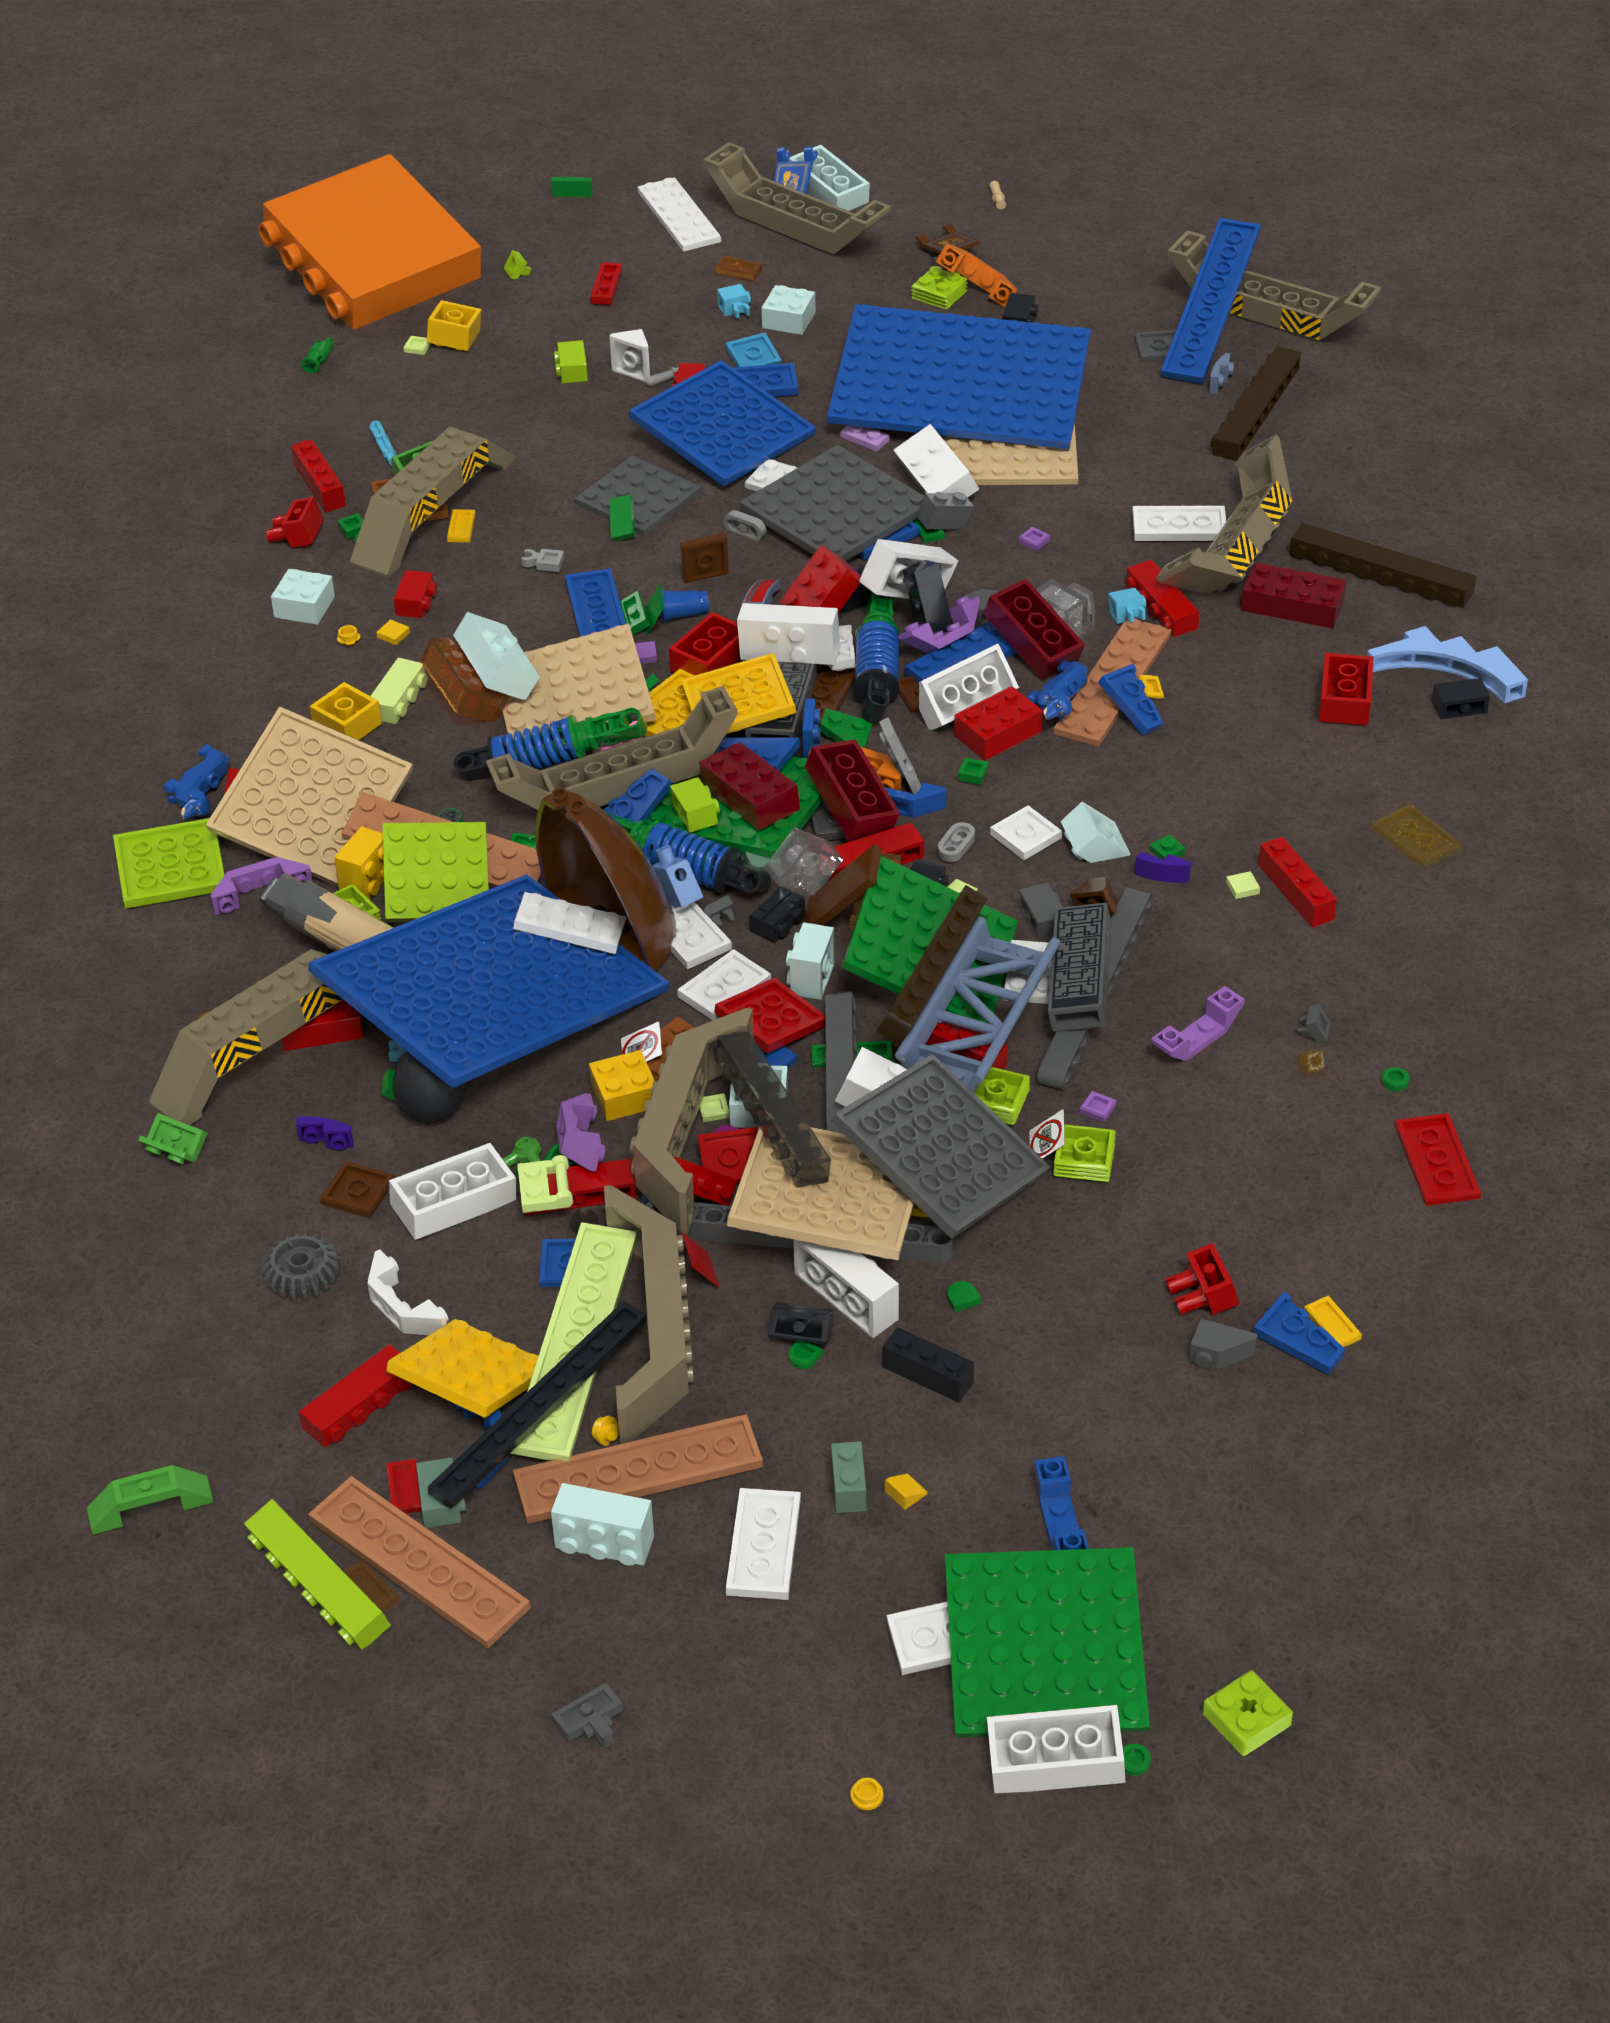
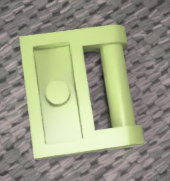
(535, 1186)

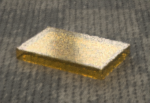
(1416, 835)

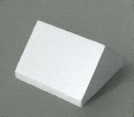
(630, 354)

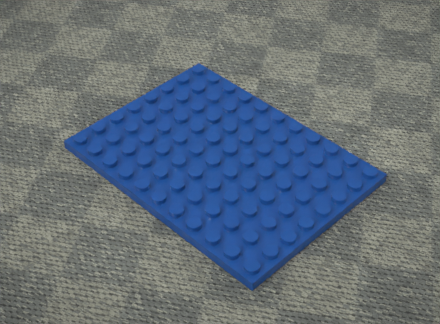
(960, 376)
(475, 991)

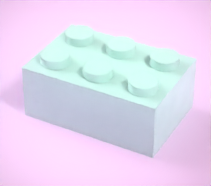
(602, 1524)

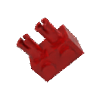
(298, 525)
(1211, 1279)

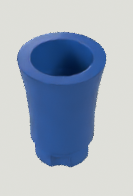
(684, 604)

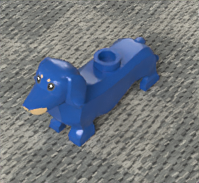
(1056, 693)
(196, 782)

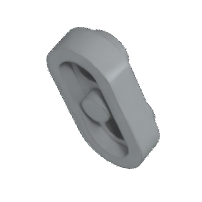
(744, 525)
(952, 846)

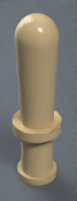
(998, 196)

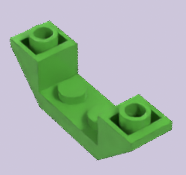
(147, 1489)

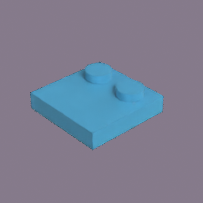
(753, 351)

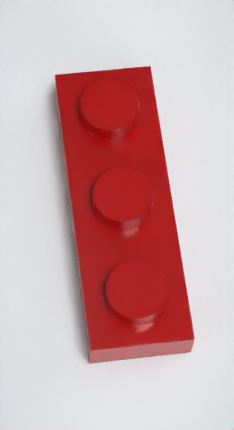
(606, 283)
(709, 1183)

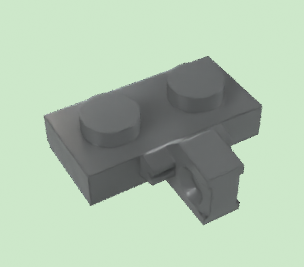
(590, 1716)

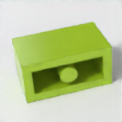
(571, 361)
(694, 804)

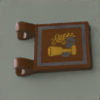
(952, 237)

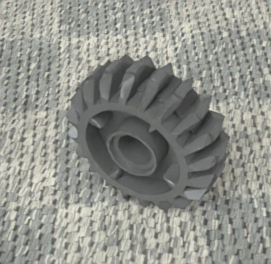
(300, 1266)

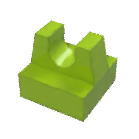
(516, 265)

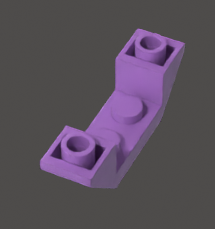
(964, 620)
(253, 876)
(1219, 1015)
(579, 1145)

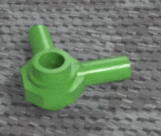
(525, 1150)

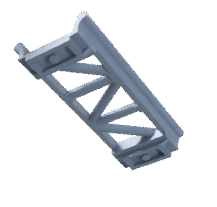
(959, 977)

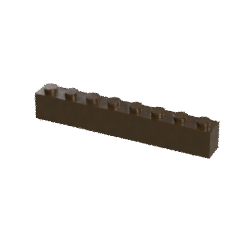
(1256, 403)
(1382, 565)
(931, 965)

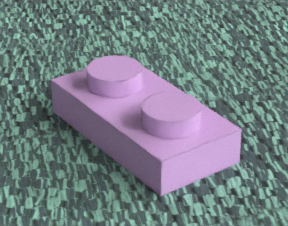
(865, 436)

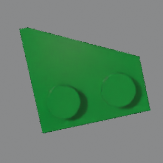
(845, 727)

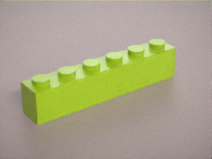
(317, 1574)

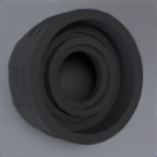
(422, 1092)

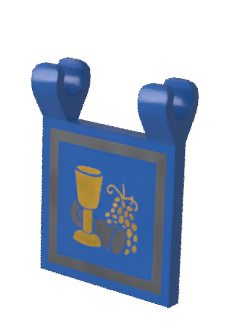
(794, 173)

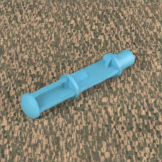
(382, 441)

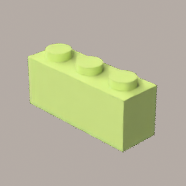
(399, 689)

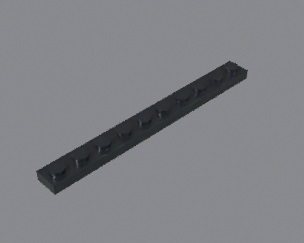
(536, 1405)

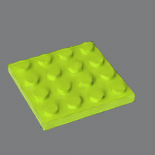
(168, 863)
(432, 866)

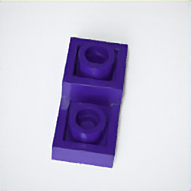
(1168, 870)
(334, 1133)

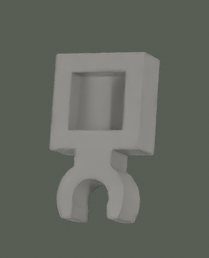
(545, 560)

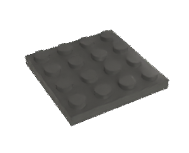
(654, 493)

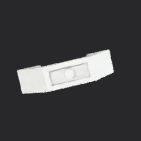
(420, 1320)

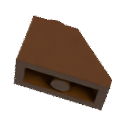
(1094, 892)

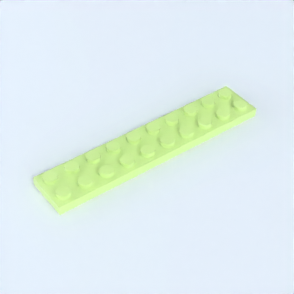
(584, 1300)

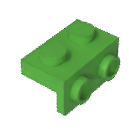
(174, 1137)

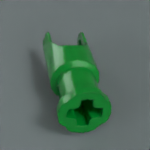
(317, 355)

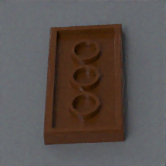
(832, 688)
(844, 888)

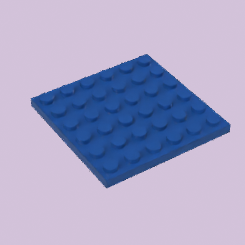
(722, 422)

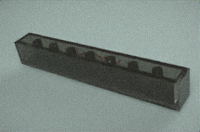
(772, 1109)

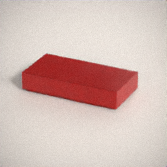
(404, 1485)

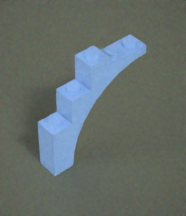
(1453, 656)

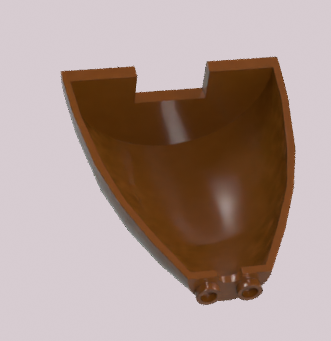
(600, 865)

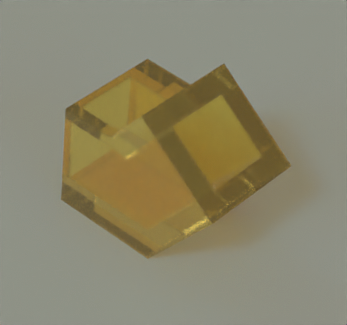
(1314, 1056)

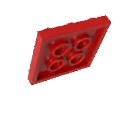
(777, 1014)

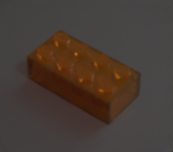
(460, 682)

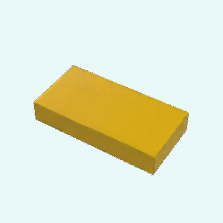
(461, 526)
(1329, 1316)

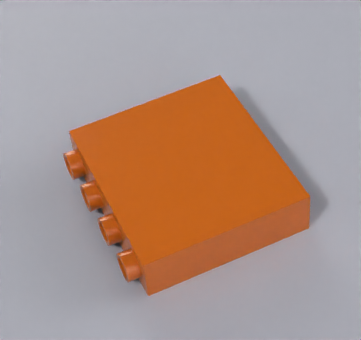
(370, 241)

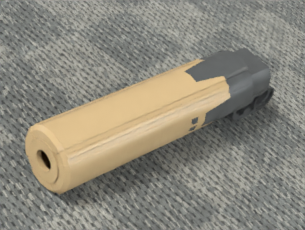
(320, 913)

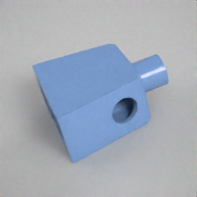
(676, 878)

